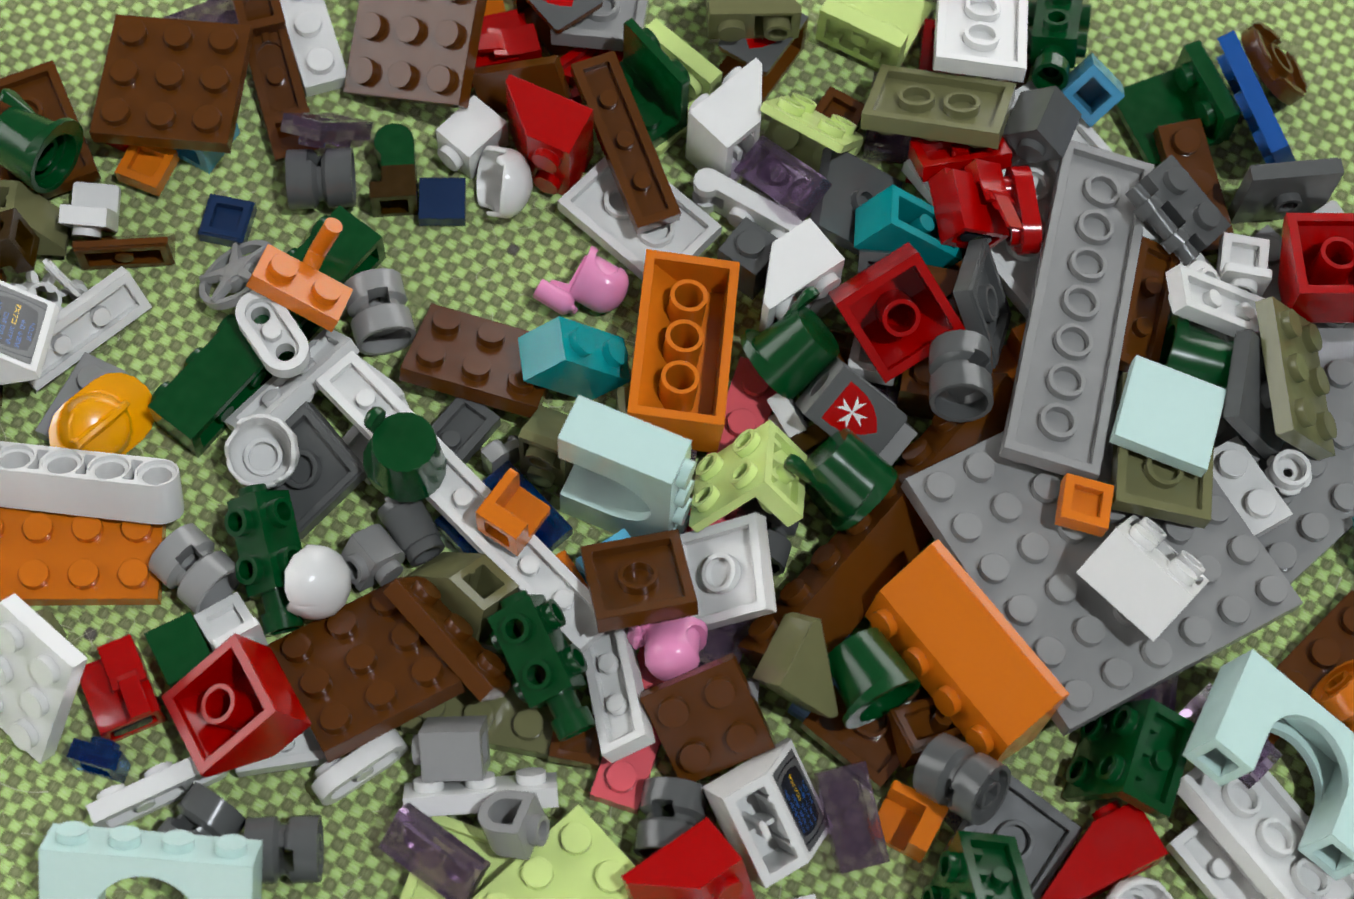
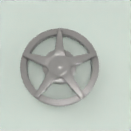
(232, 272)

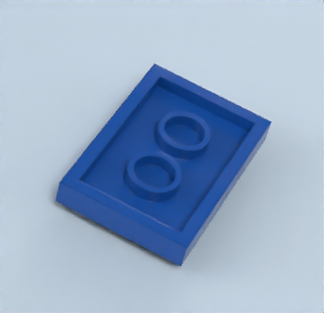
(1252, 101)

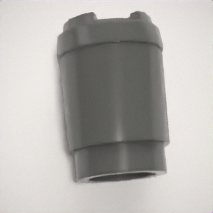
(412, 530)

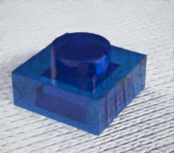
(99, 758)

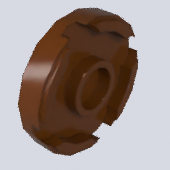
(1275, 68)

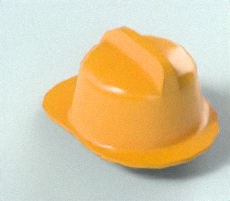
(104, 416)

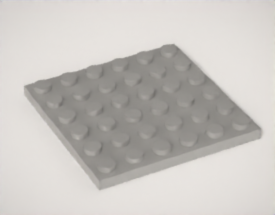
(1003, 533)

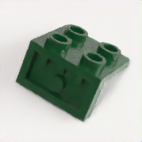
(656, 83)
(1179, 95)
(1132, 757)
(980, 868)

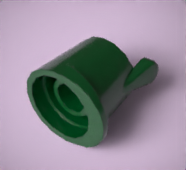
(36, 147)
(792, 348)
(1196, 352)
(403, 455)
(846, 477)
(870, 677)

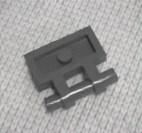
(1177, 210)

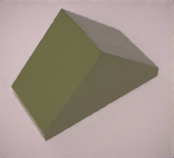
(799, 665)

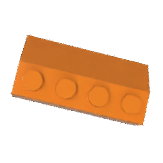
(684, 345)
(966, 654)

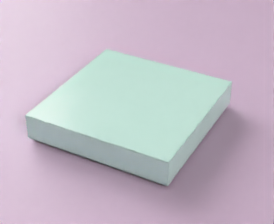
(1168, 416)

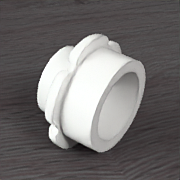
(1297, 464)

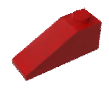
(1109, 851)

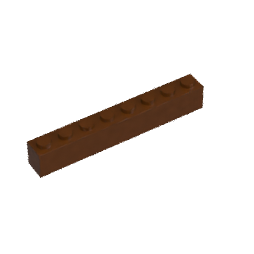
(872, 552)

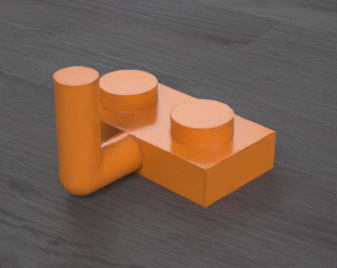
(300, 283)

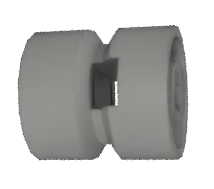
(379, 312)
(190, 564)

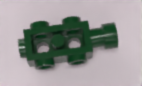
(1056, 38)
(264, 549)
(544, 646)

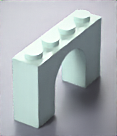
(624, 471)
(1227, 740)
(86, 860)

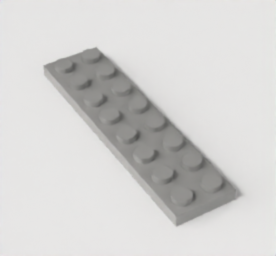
(1076, 315)

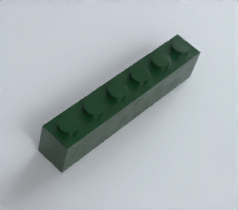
(227, 368)

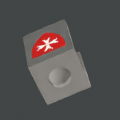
(846, 400)

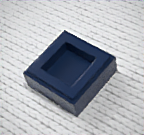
(442, 202)
(227, 220)

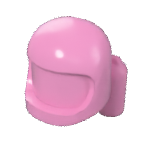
(595, 285)
(670, 645)

